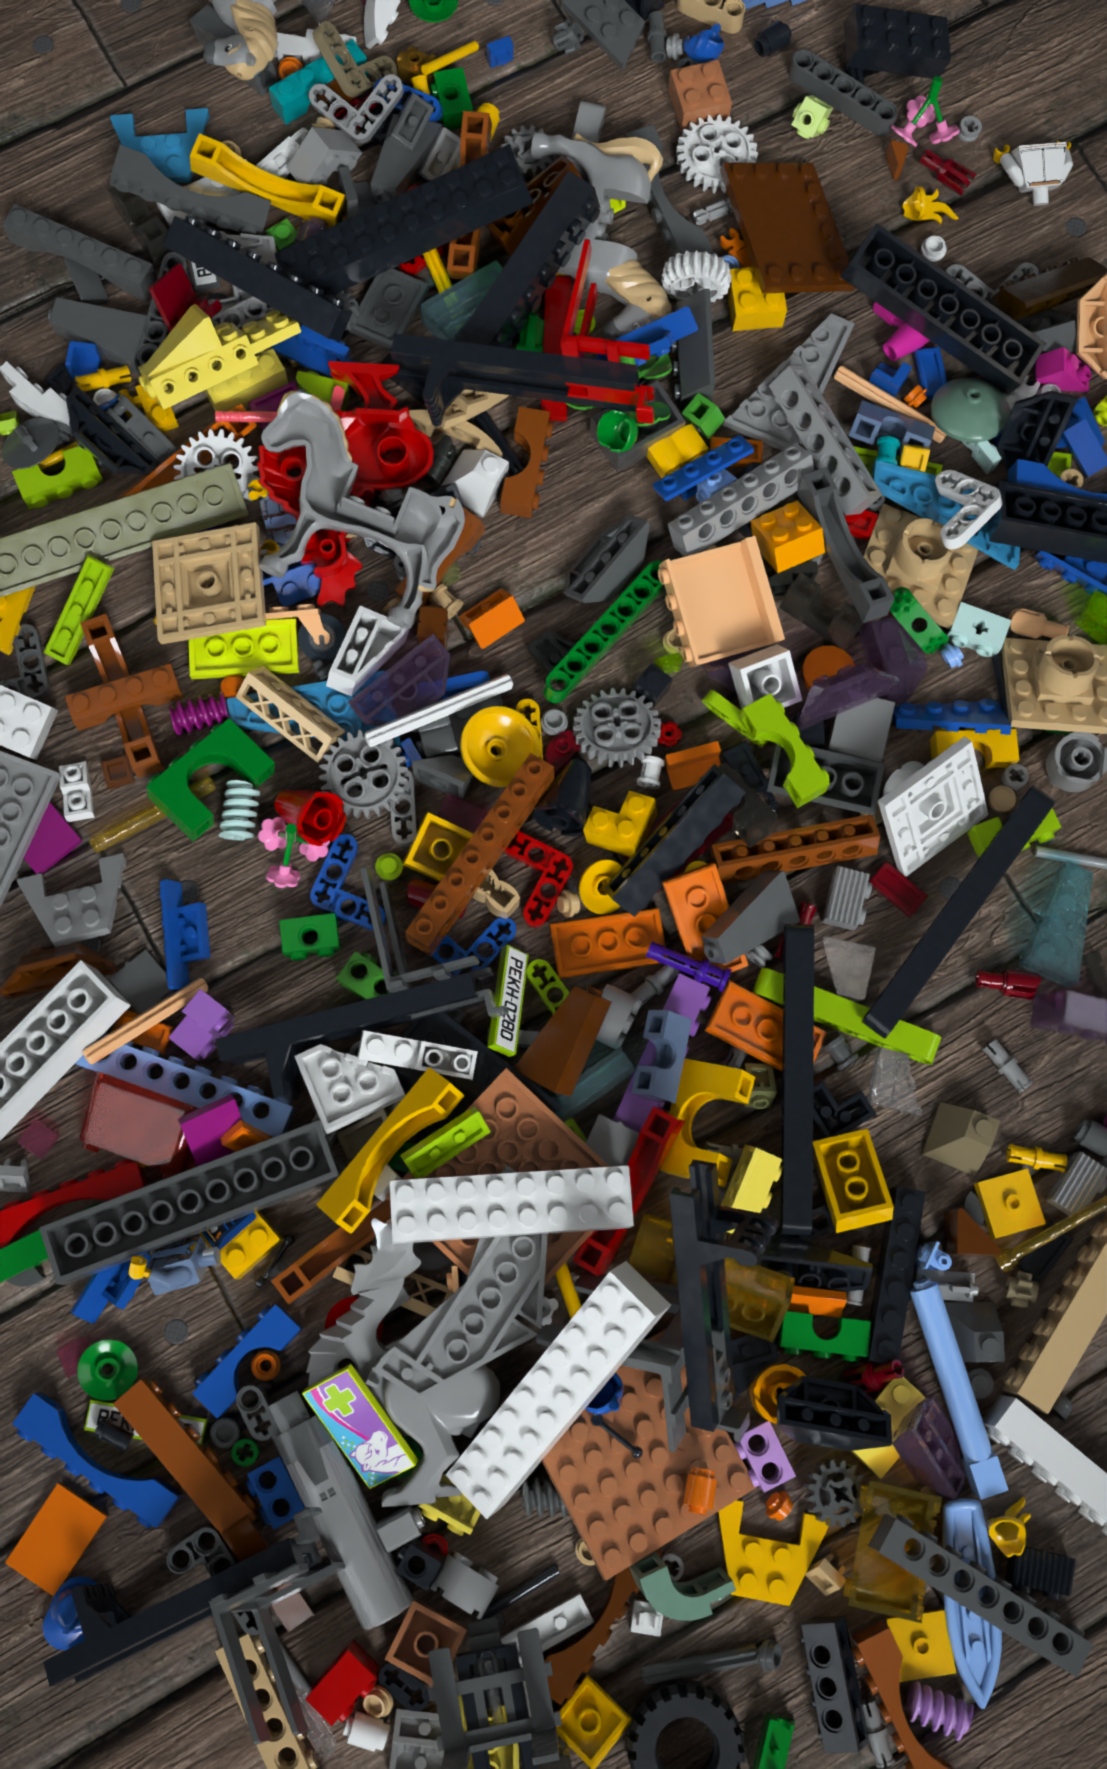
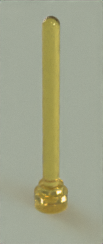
(1009, 1257)

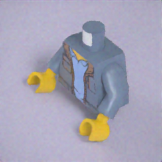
(277, 522)
(175, 1265)

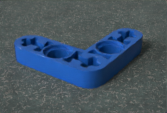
(337, 895)
(493, 929)

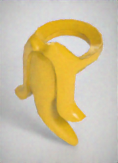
(924, 208)
(1012, 1534)

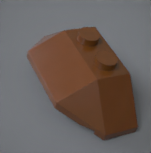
(47, 967)

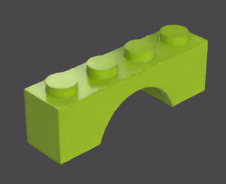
(767, 721)

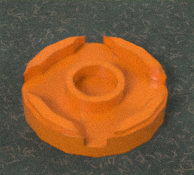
(824, 661)

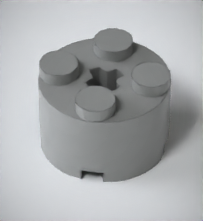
(1078, 774)
(618, 1016)
(464, 1585)

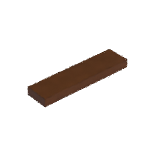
(247, 1541)

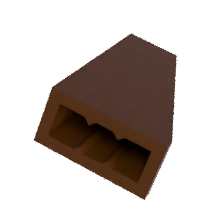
(566, 1041)

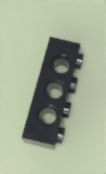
(851, 1732)

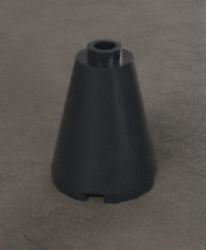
(566, 800)

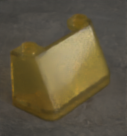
(875, 1580)

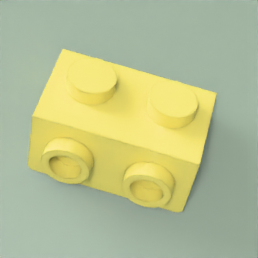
(454, 1510)

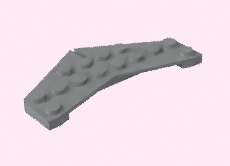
(475, 1320)

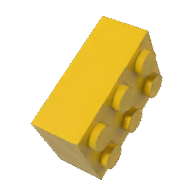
(852, 1180)

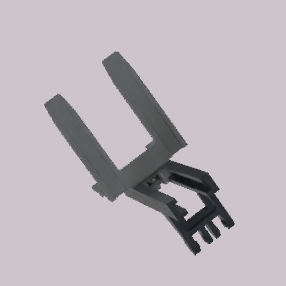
(701, 1327)

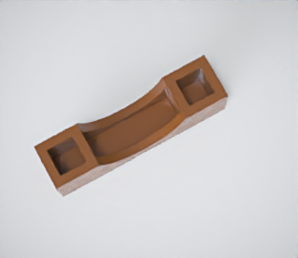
(519, 491)
(470, 534)
(98, 703)

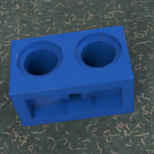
(283, 1489)

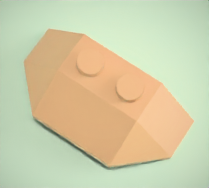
(1092, 327)

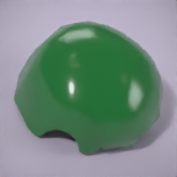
(617, 431)

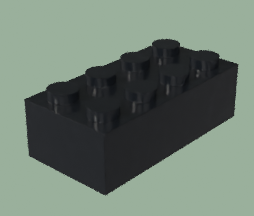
(896, 41)

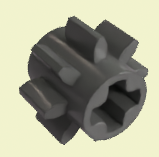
(568, 36)

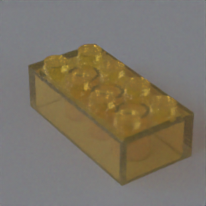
(755, 1298)

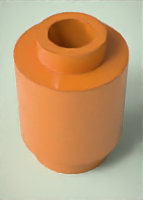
(700, 1490)

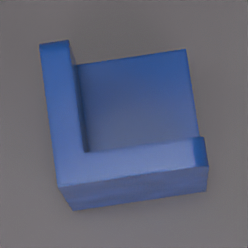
(82, 359)
(889, 378)

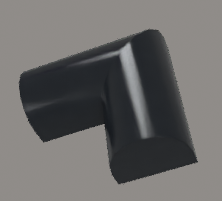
(840, 1118)

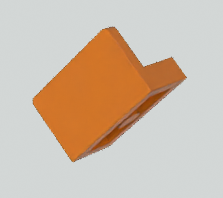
(492, 618)
(689, 765)

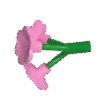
(921, 112)
(278, 835)

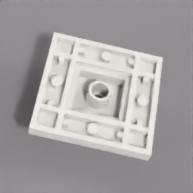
(932, 805)

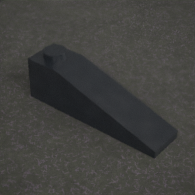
(815, 1265)

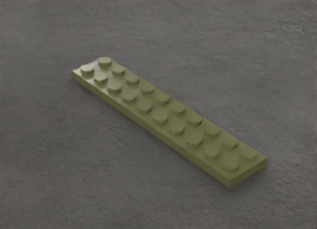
(119, 527)

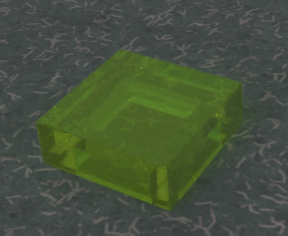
(669, 663)

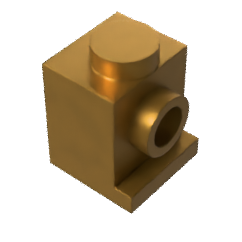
(410, 64)

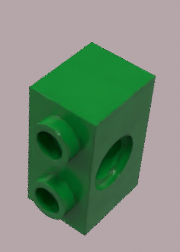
(447, 86)
(295, 929)

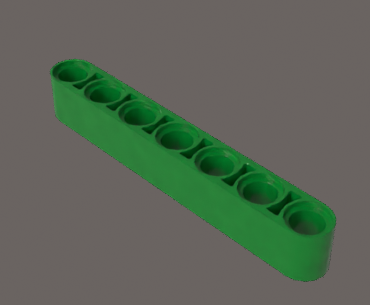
(598, 639)

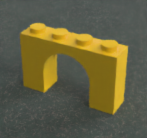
(698, 1085)

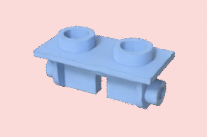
(931, 1258)

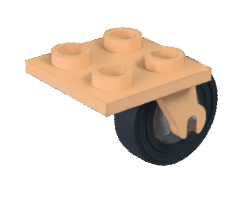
(319, 633)

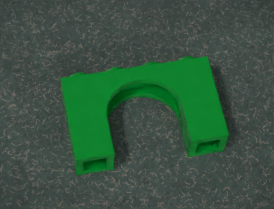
(223, 746)

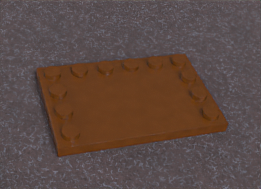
(787, 227)

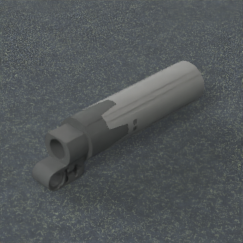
(346, 1519)

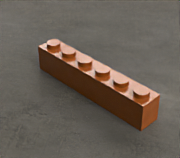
(184, 1456)

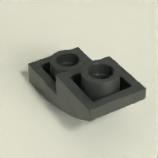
(782, 581)

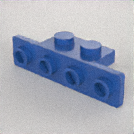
(661, 333)
(313, 351)
(685, 480)
(1085, 572)
(296, 585)
(184, 933)
(105, 1286)

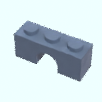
(879, 422)
(670, 1037)

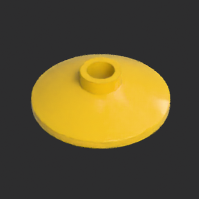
(598, 899)

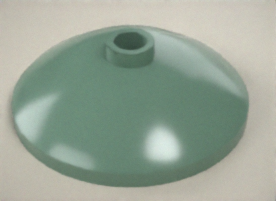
(970, 410)

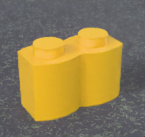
(676, 450)

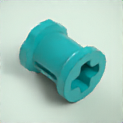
(887, 449)

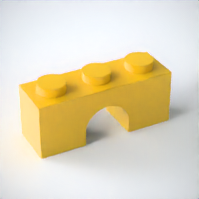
(997, 748)

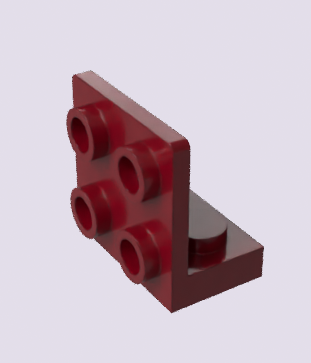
(175, 296)

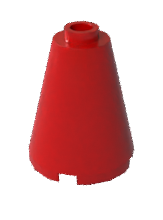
(315, 814)

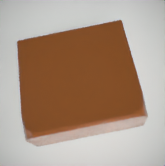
(896, 157)

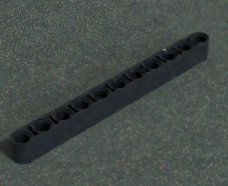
(958, 912)
(797, 1080)

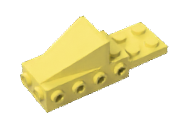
(198, 347)

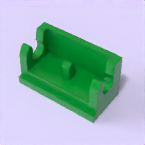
(774, 1742)

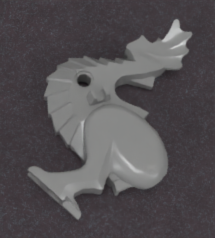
(428, 1420)

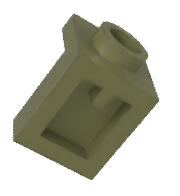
(764, 1085)

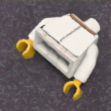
(1036, 167)

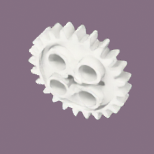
(714, 152)
(220, 448)

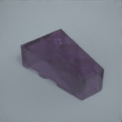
(1071, 1014)

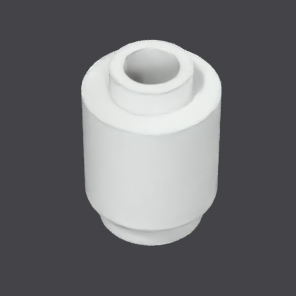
(366, 1731)

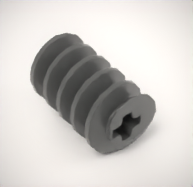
(541, 1498)

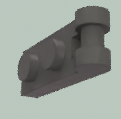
(142, 430)

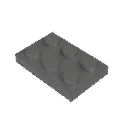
(389, 307)

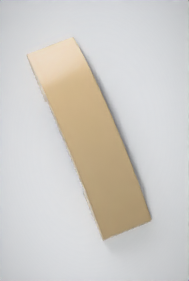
(463, 431)

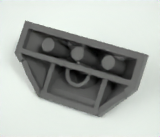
(608, 561)

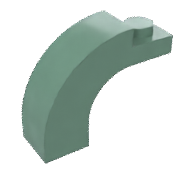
(679, 1599)

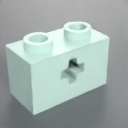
(990, 627)

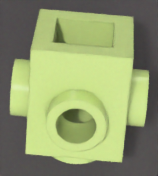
(811, 117)

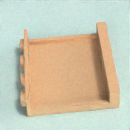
(721, 602)

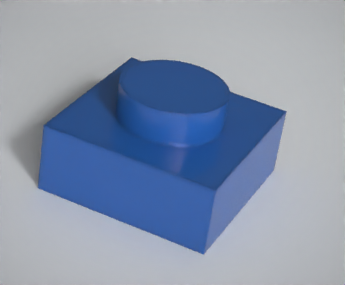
(500, 52)
(409, 752)

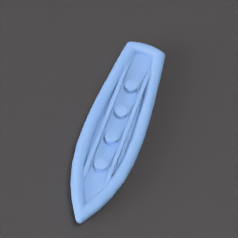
(973, 1640)

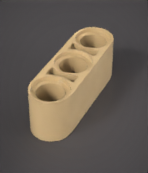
(725, 12)

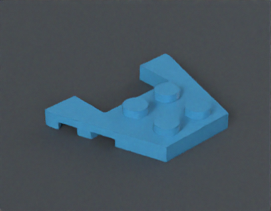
(167, 152)

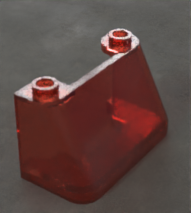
(136, 1125)

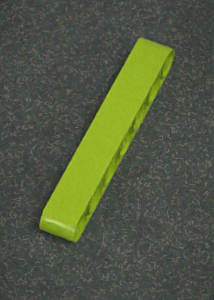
(847, 1017)

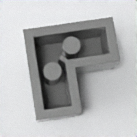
(322, 154)

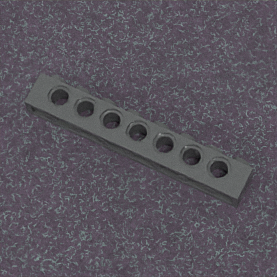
(1068, 1651)

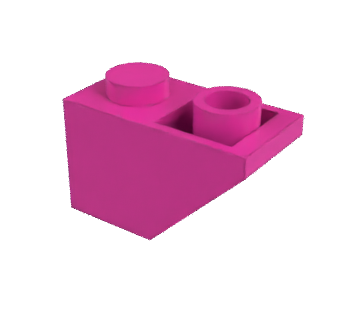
(1063, 370)

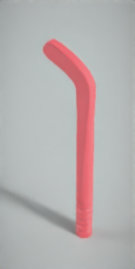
(269, 416)

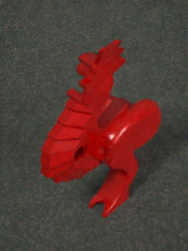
(388, 457)

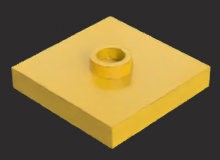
(1009, 1203)
(923, 1646)
(592, 1722)

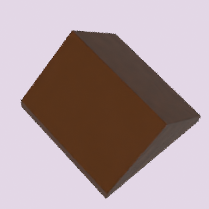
(965, 1236)

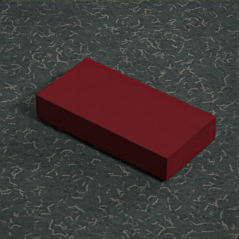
(898, 889)

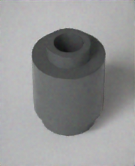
(1092, 1136)

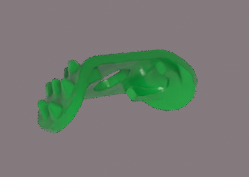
(906, 609)

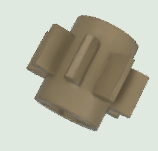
(1021, 1289)

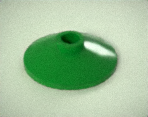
(440, 12)
(102, 1385)

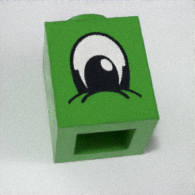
(703, 415)

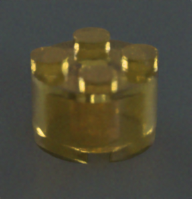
(653, 1246)

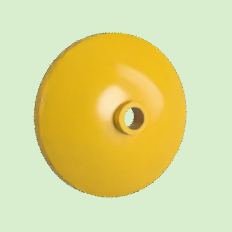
(507, 733)

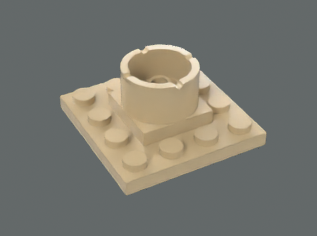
(912, 556)
(208, 583)
(1056, 684)

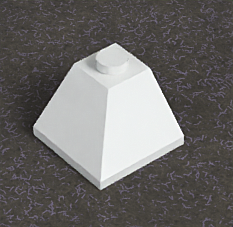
(478, 478)

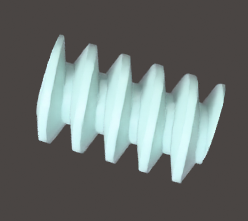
(238, 810)

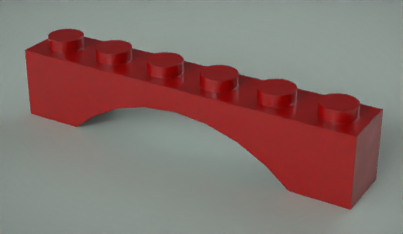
(644, 1164)
(100, 1185)

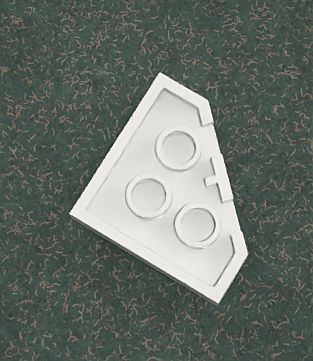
(346, 1086)

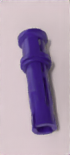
(657, 953)

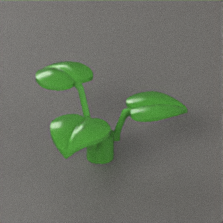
(652, 369)

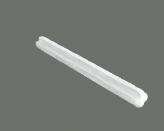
(438, 710)

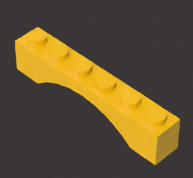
(224, 166)
(352, 1193)

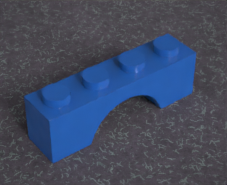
(220, 1387)

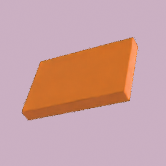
(56, 1539)

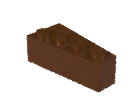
(512, 228)

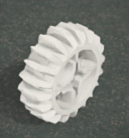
(694, 272)

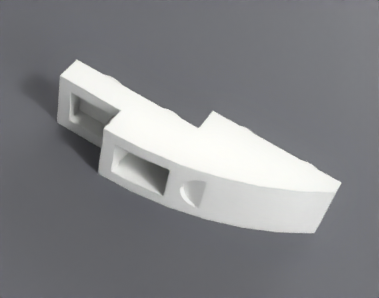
(376, 19)
(302, 47)
(33, 398)
(417, 1054)

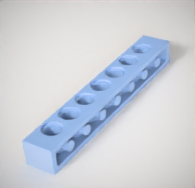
(279, 1108)

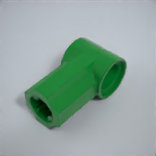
(532, 335)

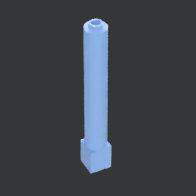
(979, 1460)

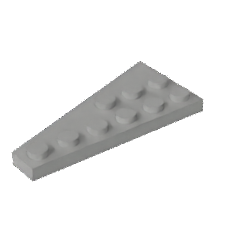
(761, 415)

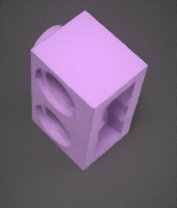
(769, 1452)

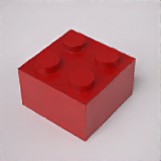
(342, 1682)

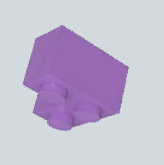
(202, 1026)

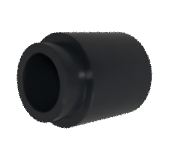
(772, 39)

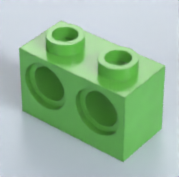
(364, 987)

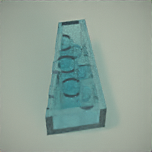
(1060, 929)

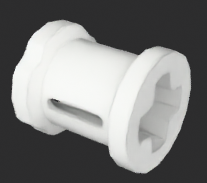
(650, 772)

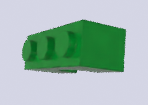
(849, 1338)

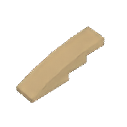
(468, 405)

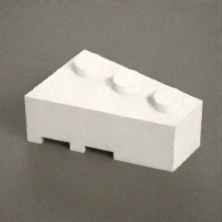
(364, 650)

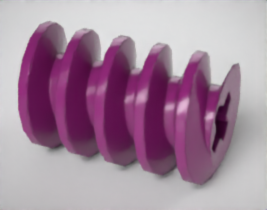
(199, 713)

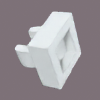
(645, 1618)

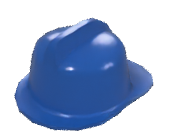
(61, 1622)

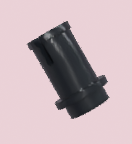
(113, 1434)

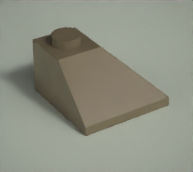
(960, 1137)

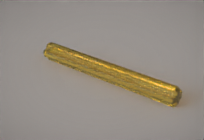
(143, 819)

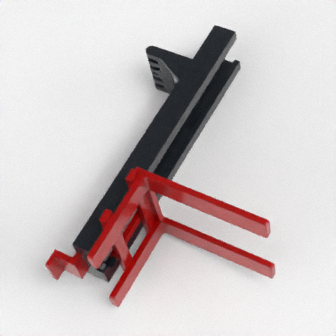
(454, 366)

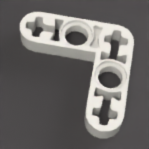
(957, 529)

